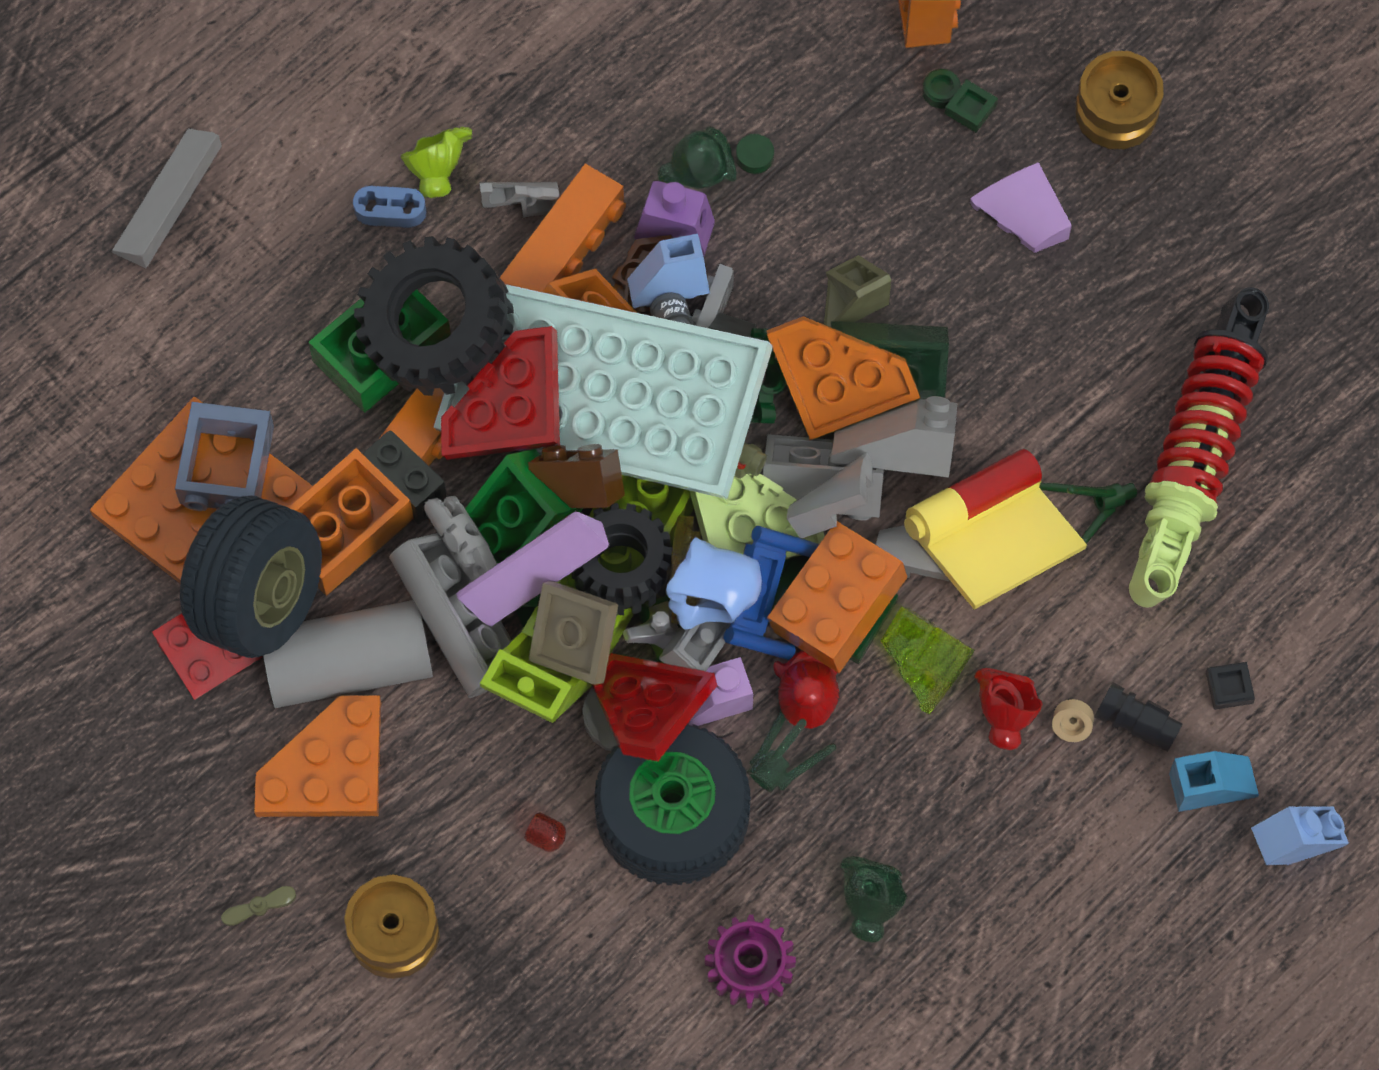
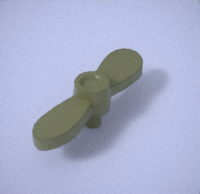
(259, 905)

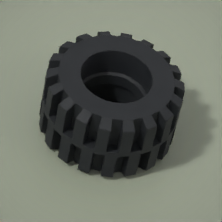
(642, 584)

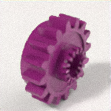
(745, 982)

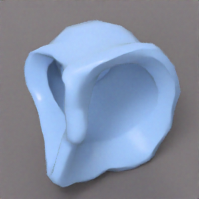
(720, 578)

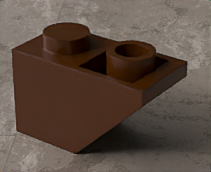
(581, 476)

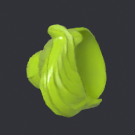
(436, 159)

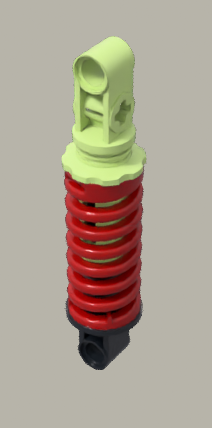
(1200, 443)

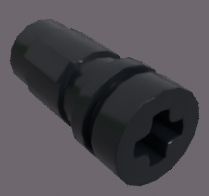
(1143, 720)

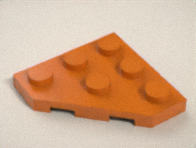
(838, 376)
(326, 766)

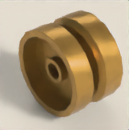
(1119, 99)
(388, 902)

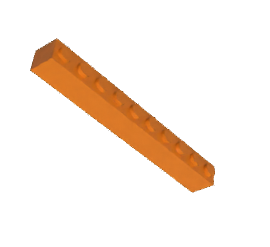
(550, 254)

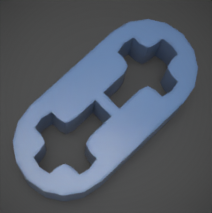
(389, 206)

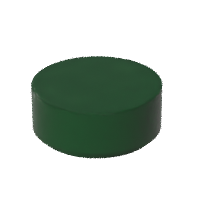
(940, 87)
(755, 154)

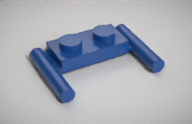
(749, 627)

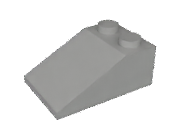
(903, 439)

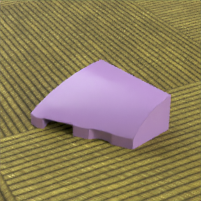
(1026, 207)

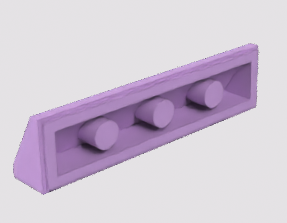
(540, 561)

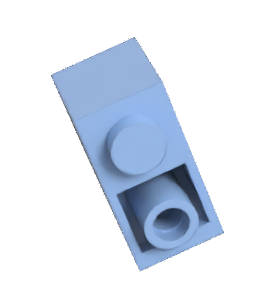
(670, 267)
(1299, 834)

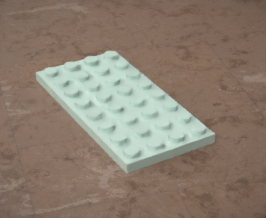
(646, 385)

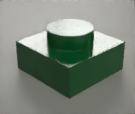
(971, 106)

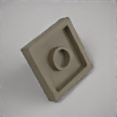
(573, 632)

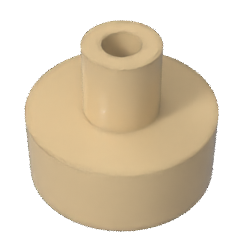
(1072, 720)

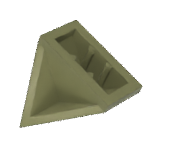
(855, 291)

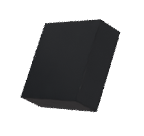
(1230, 685)

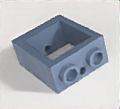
(227, 422)

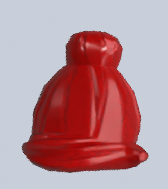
(806, 690)
(1008, 705)

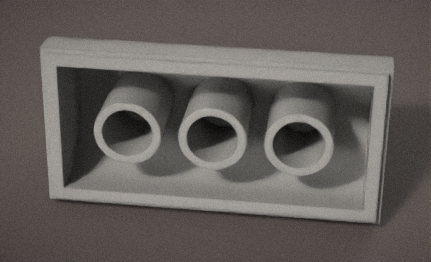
(432, 582)
(349, 654)

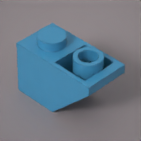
(1211, 780)

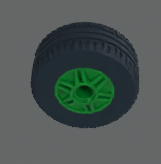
(681, 838)

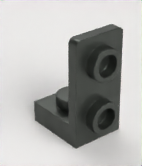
(407, 472)

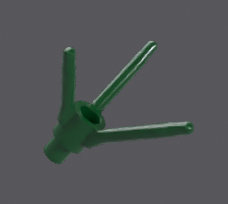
(1105, 500)

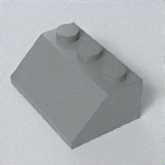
(805, 464)

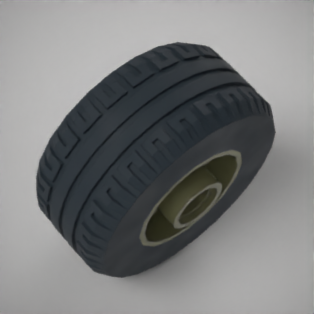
(250, 576)

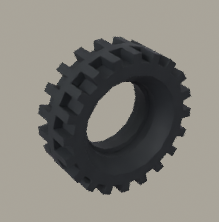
(466, 348)

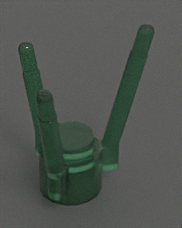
(770, 768)

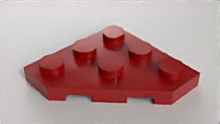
(509, 401)
(650, 702)

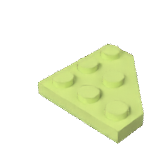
(749, 504)

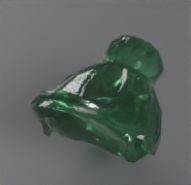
(700, 160)
(872, 895)

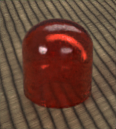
(545, 833)

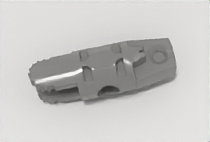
(460, 536)

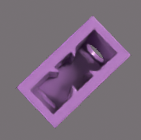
(675, 212)

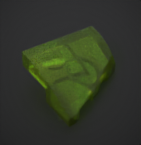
(925, 656)

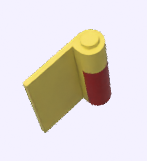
(993, 529)

